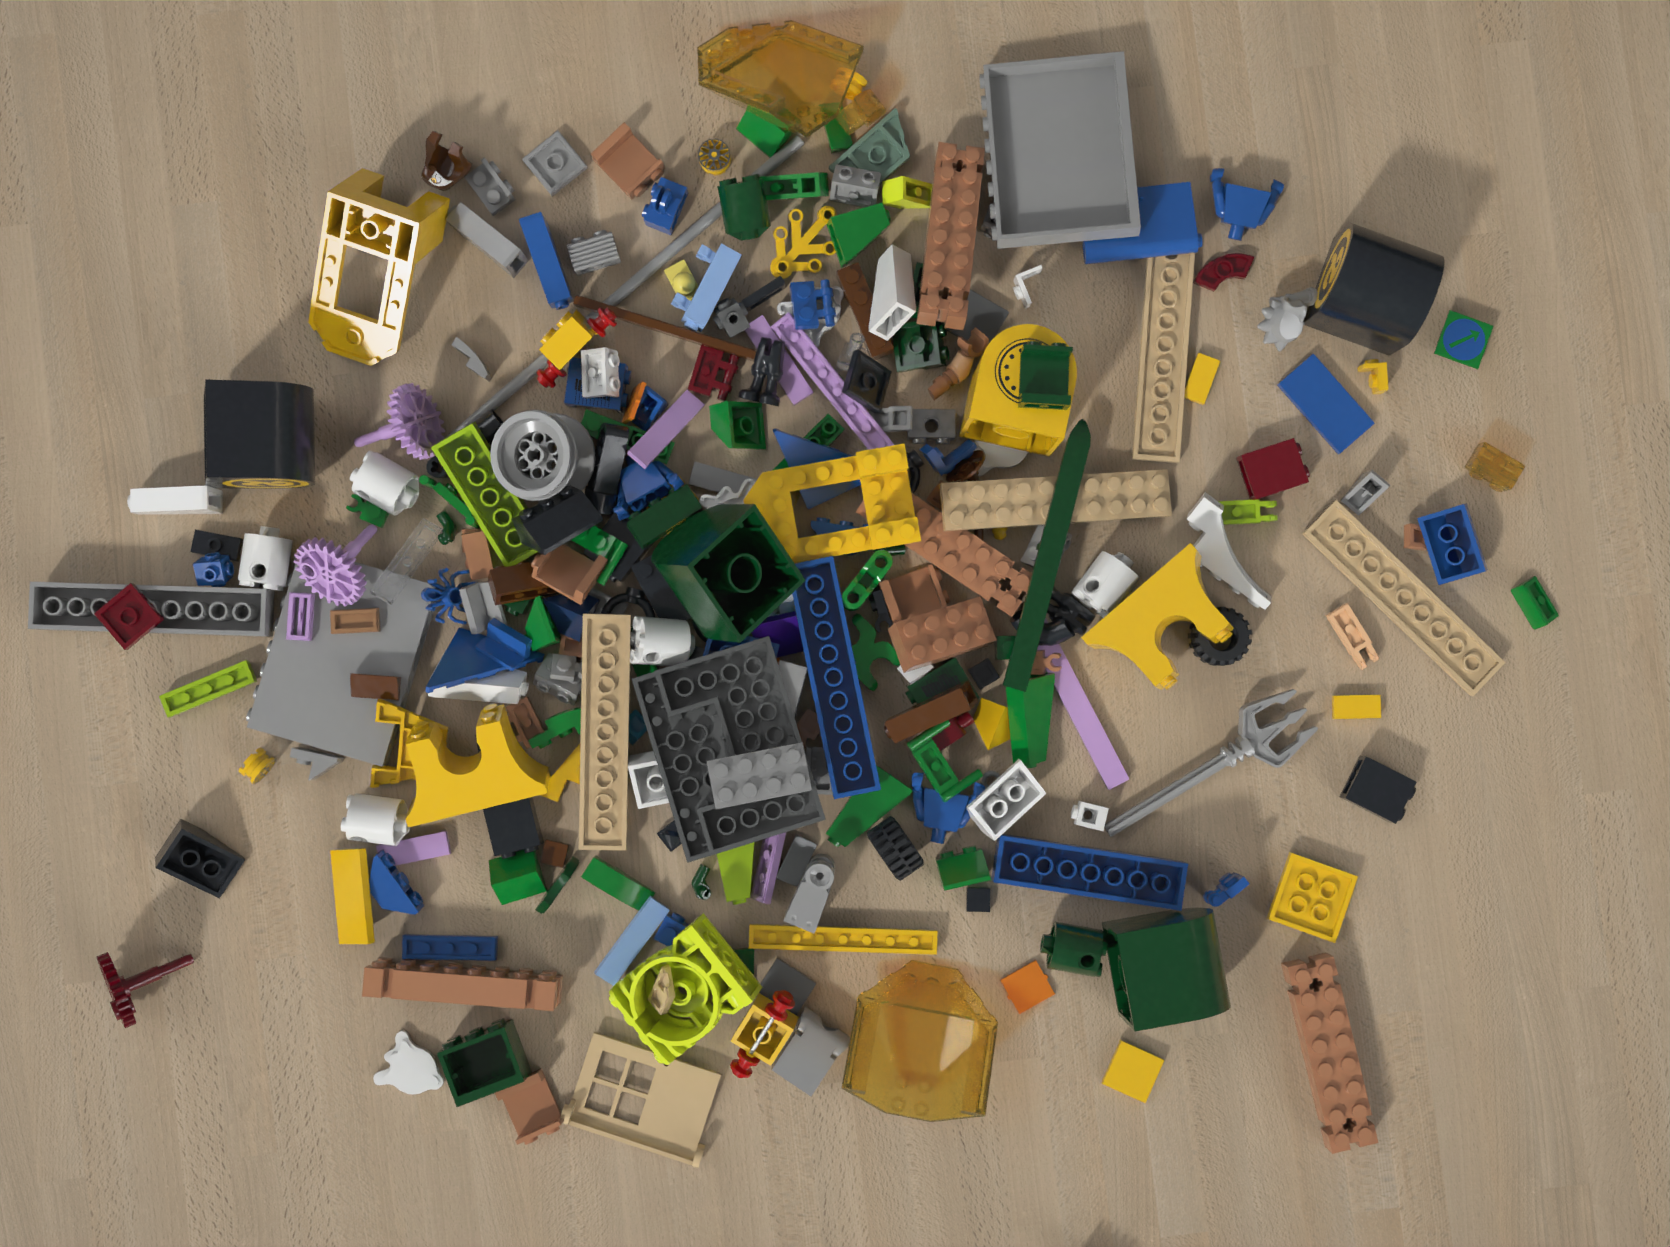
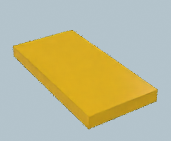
(352, 896)

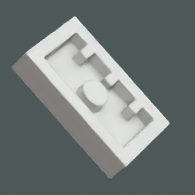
(600, 372)

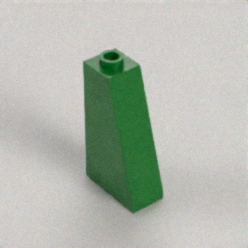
(1030, 719)
(866, 809)

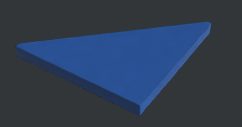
(802, 451)
(464, 662)

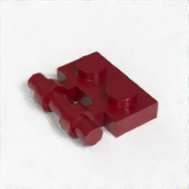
(706, 370)

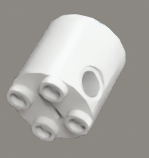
(385, 483)
(265, 551)
(1106, 583)
(660, 641)
(375, 819)

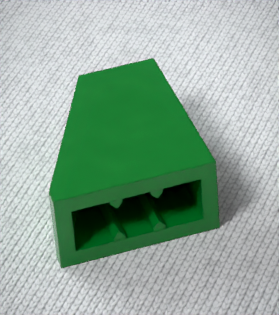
(857, 230)

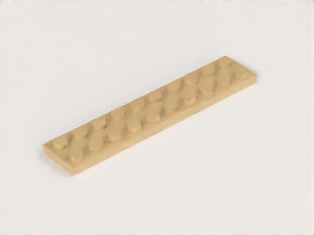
(1163, 358)
(1028, 500)
(1403, 598)
(604, 731)

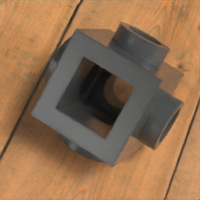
(731, 316)

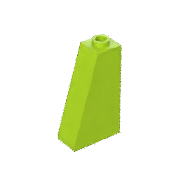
(737, 872)

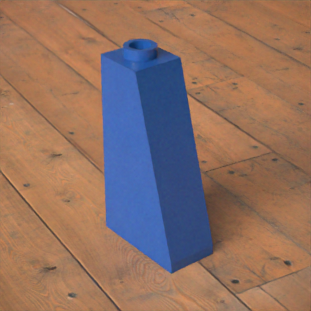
(546, 260)

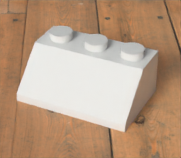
(646, 780)
(1005, 800)

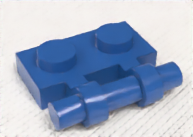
(805, 306)
(1229, 887)

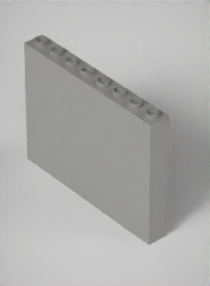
(1060, 150)
(308, 682)

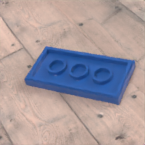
(1325, 404)

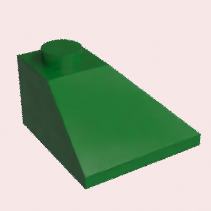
(739, 424)
(541, 627)

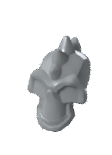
(1285, 317)

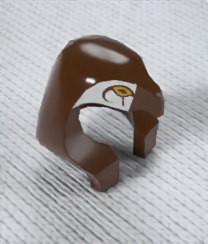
(443, 165)

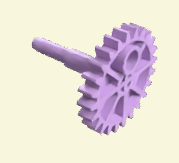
(411, 421)
(333, 570)

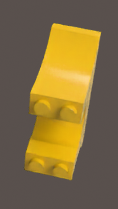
(1166, 597)
(460, 784)

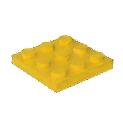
(1312, 897)

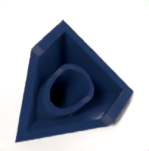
(569, 615)

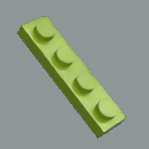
(208, 688)

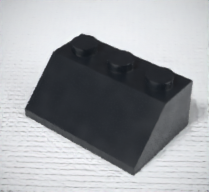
(556, 520)

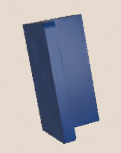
(504, 645)

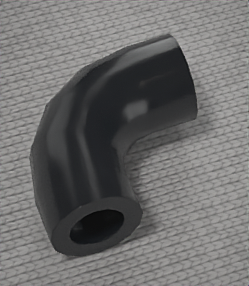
(1052, 632)

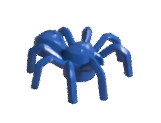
(450, 595)

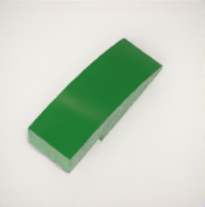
(617, 883)

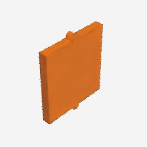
(633, 403)
(1027, 986)

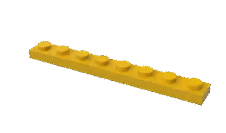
(843, 939)

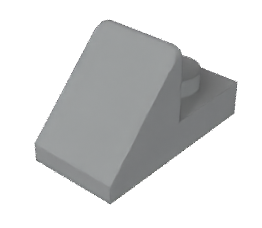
(320, 761)

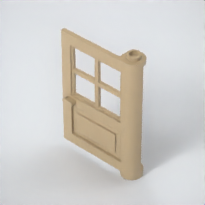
(672, 1109)

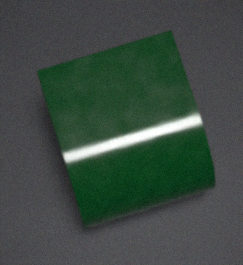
(726, 554)
(1166, 967)

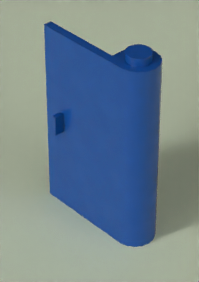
(1165, 229)

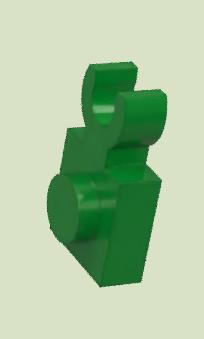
(370, 512)

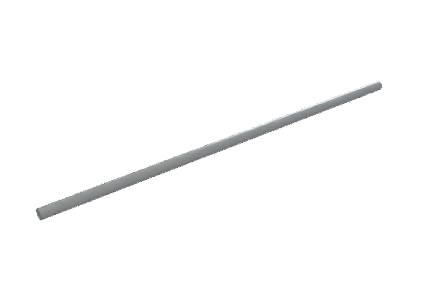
(634, 282)

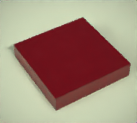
(129, 616)

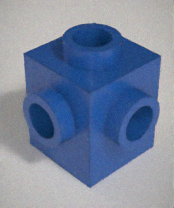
(213, 570)

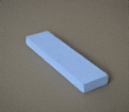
(632, 940)

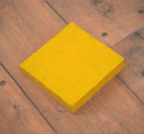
(1132, 1071)

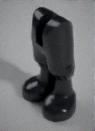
(767, 362)
(1070, 609)

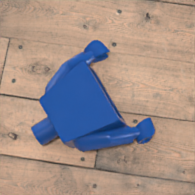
(1242, 205)
(642, 486)
(938, 814)

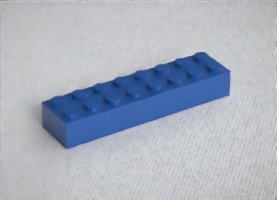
(1089, 872)

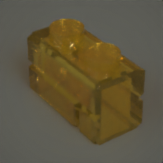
(1494, 467)

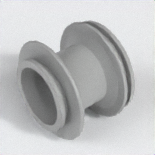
(517, 449)

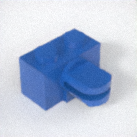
(665, 205)

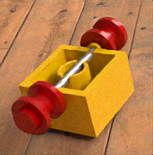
(568, 339)
(763, 1032)

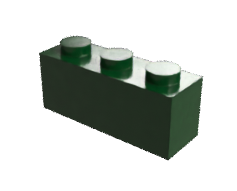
(663, 515)

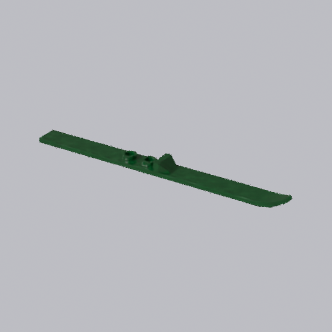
(1048, 558)

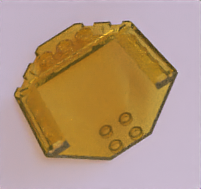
(781, 73)
(922, 1045)

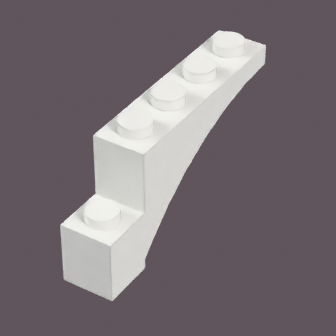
(1218, 554)

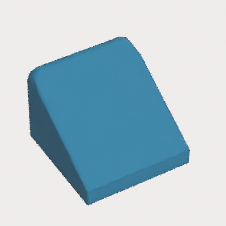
(636, 727)

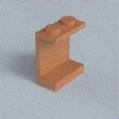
(627, 162)
(568, 572)
(914, 593)
(531, 1107)

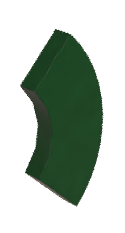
(557, 885)

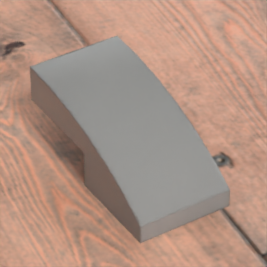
(474, 363)
(894, 418)

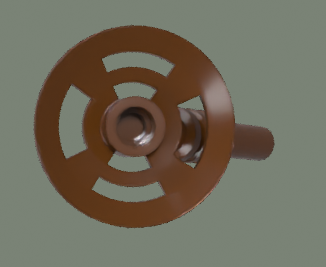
(968, 471)

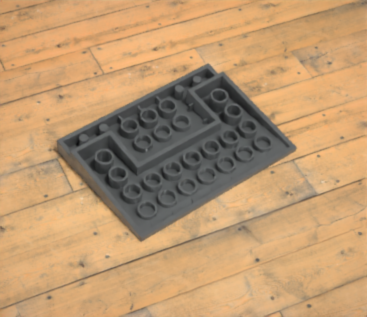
(714, 711)

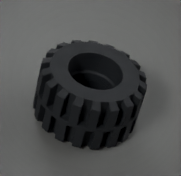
(1237, 647)
(895, 848)

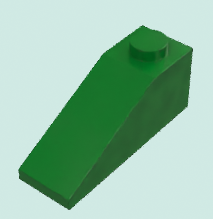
(796, 186)

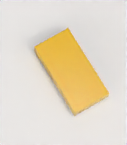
(1201, 378)
(1356, 706)

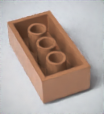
(941, 634)

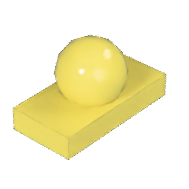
(681, 279)

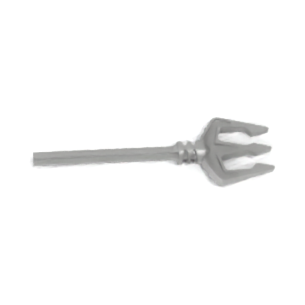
(1251, 742)

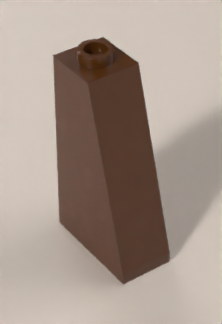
(931, 712)

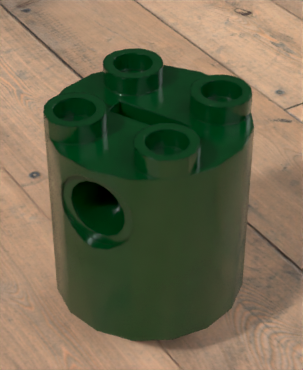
(744, 207)
(1074, 949)

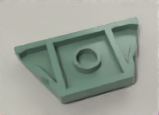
(879, 150)

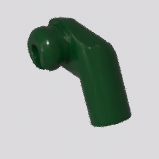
(449, 528)
(699, 883)

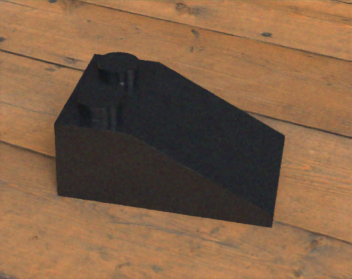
(658, 591)
(198, 859)

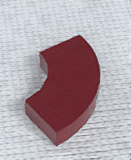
(1223, 268)

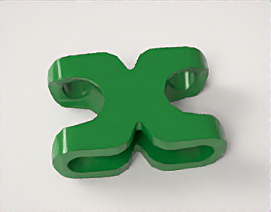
(867, 580)
(867, 651)

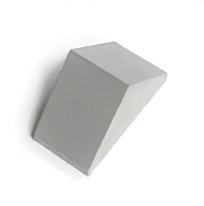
(1365, 491)

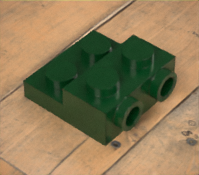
(920, 347)

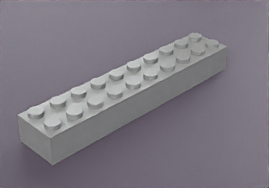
(182, 607)

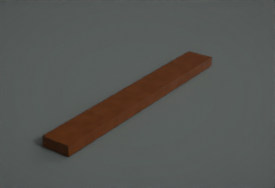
(667, 328)

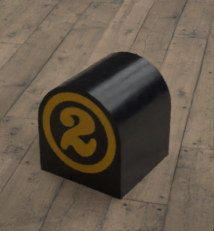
(1374, 289)
(258, 434)

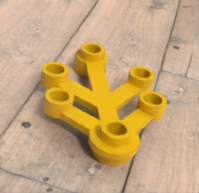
(800, 244)

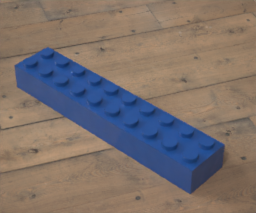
(834, 680)

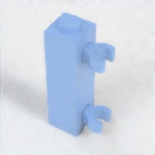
(710, 288)

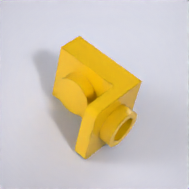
(1378, 378)

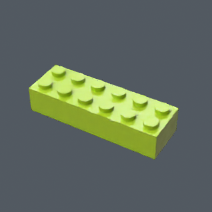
(468, 465)

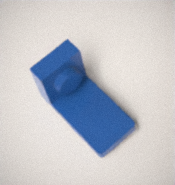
(945, 465)

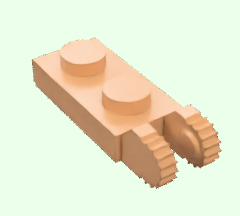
(1352, 634)

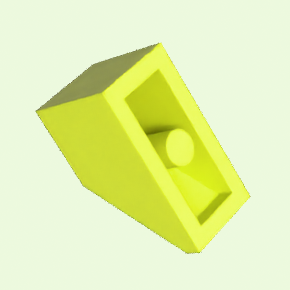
(906, 193)

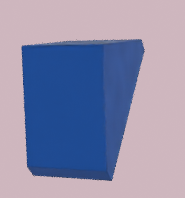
(649, 409)

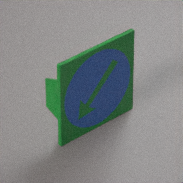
(1463, 339)

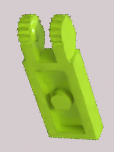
(1246, 512)

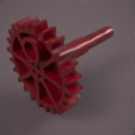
(121, 988)

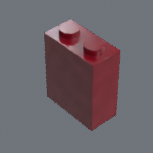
(1273, 469)

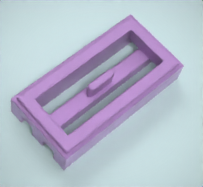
(309, 616)

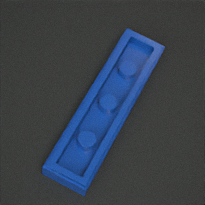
(450, 947)

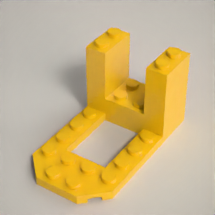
(365, 221)
(884, 493)

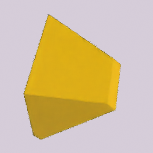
(992, 723)

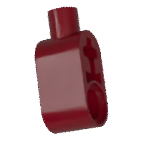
(954, 731)

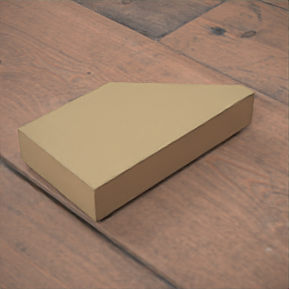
(662, 991)

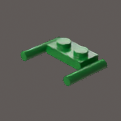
(449, 493)
(604, 545)
(935, 765)

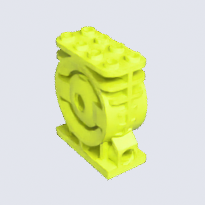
(704, 965)

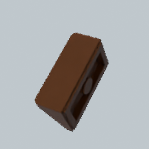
(375, 686)

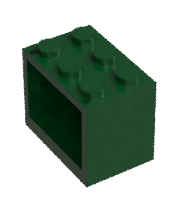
(484, 1061)

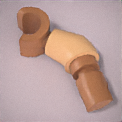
(961, 364)

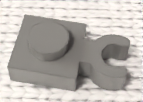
(565, 667)

